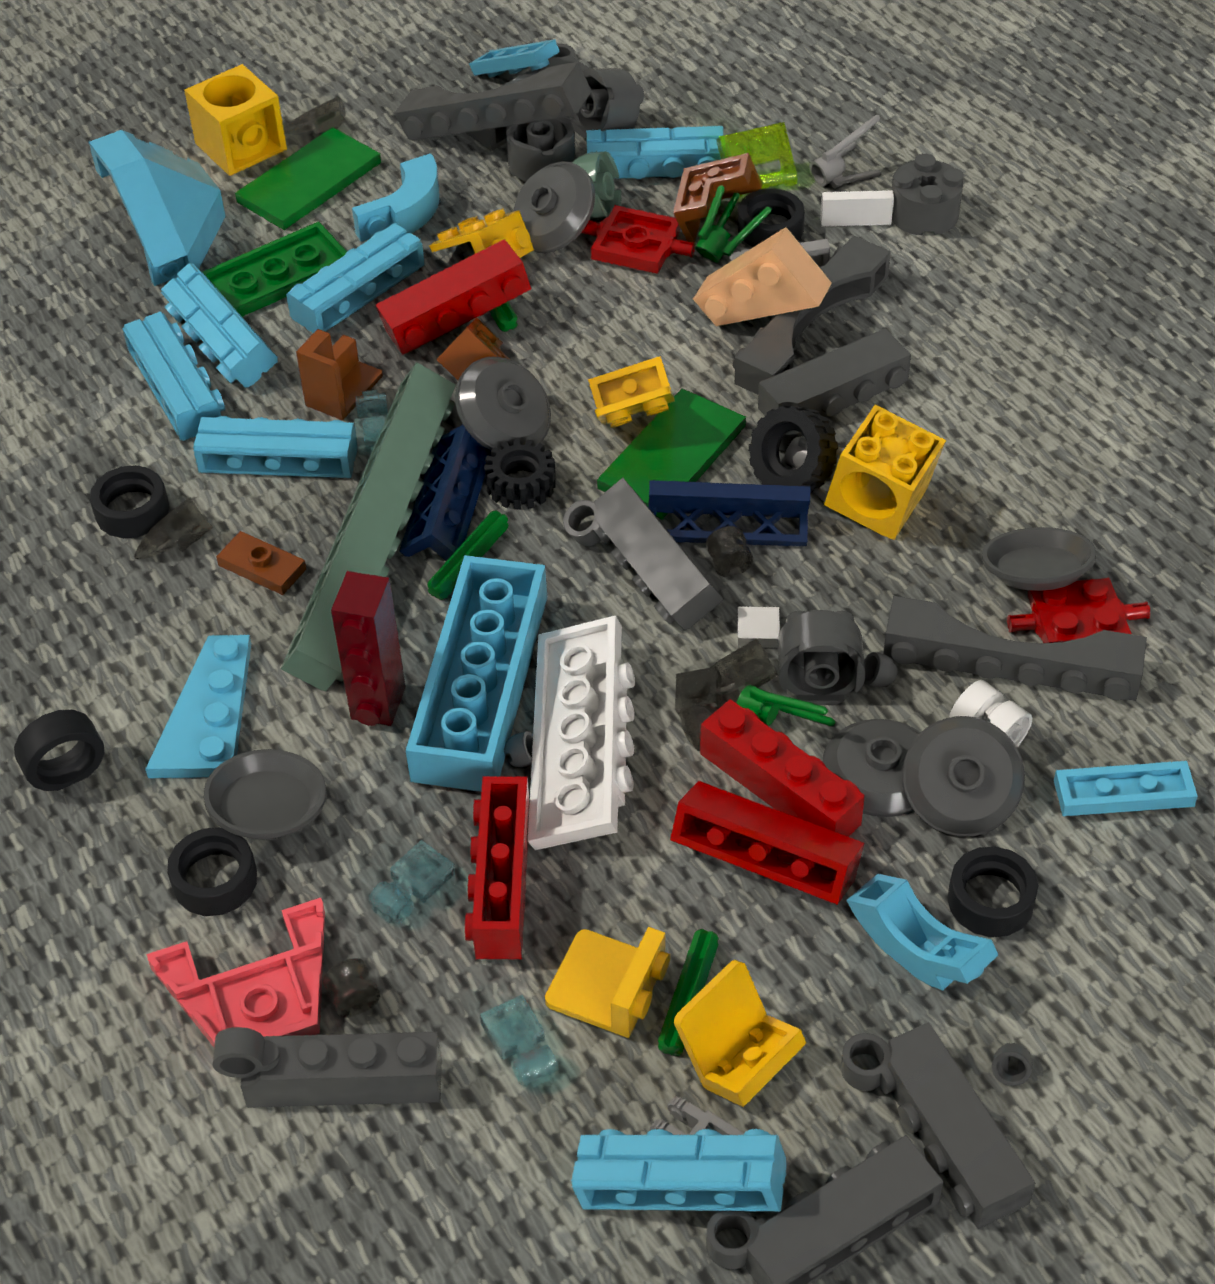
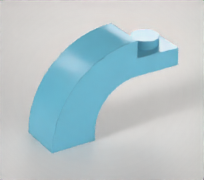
(408, 206)
(916, 938)

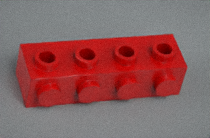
(453, 296)
(779, 770)
(767, 842)
(500, 868)

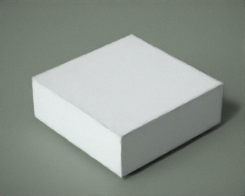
(760, 624)

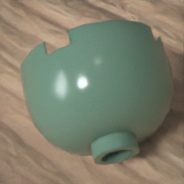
(602, 171)

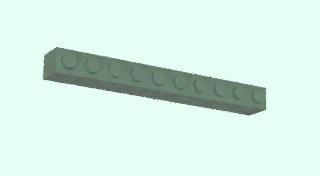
(373, 517)

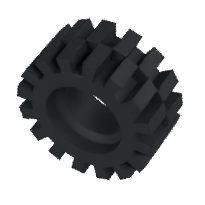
(518, 458)

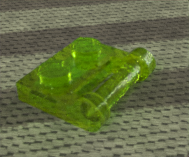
(764, 146)

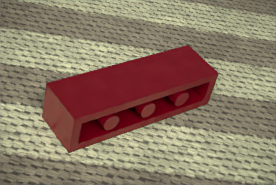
(368, 648)

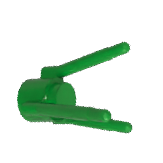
(714, 238)
(767, 705)

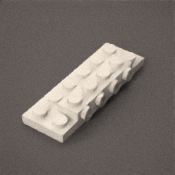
(580, 734)

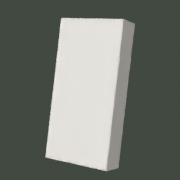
(857, 208)

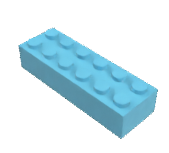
(477, 673)

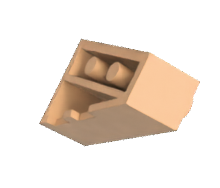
(763, 283)

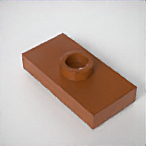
(261, 562)

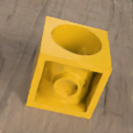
(236, 119)
(884, 472)

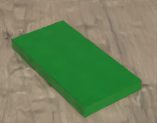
(308, 178)
(275, 268)
(675, 445)

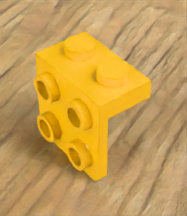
(487, 233)
(631, 391)
(608, 980)
(733, 1038)

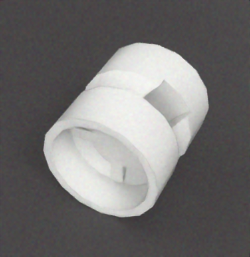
(988, 703)

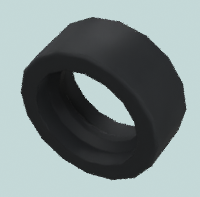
(781, 203)
(121, 481)
(49, 732)
(216, 899)
(987, 920)

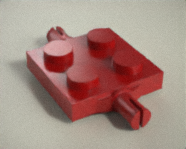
(637, 239)
(1077, 612)

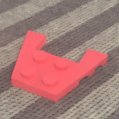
(268, 995)

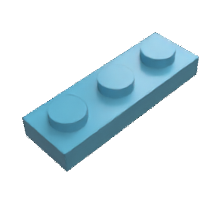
(515, 58)
(1125, 788)

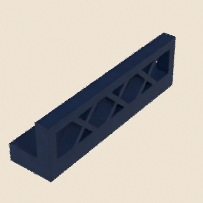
(447, 496)
(732, 500)

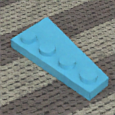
(207, 714)

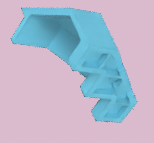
(167, 199)

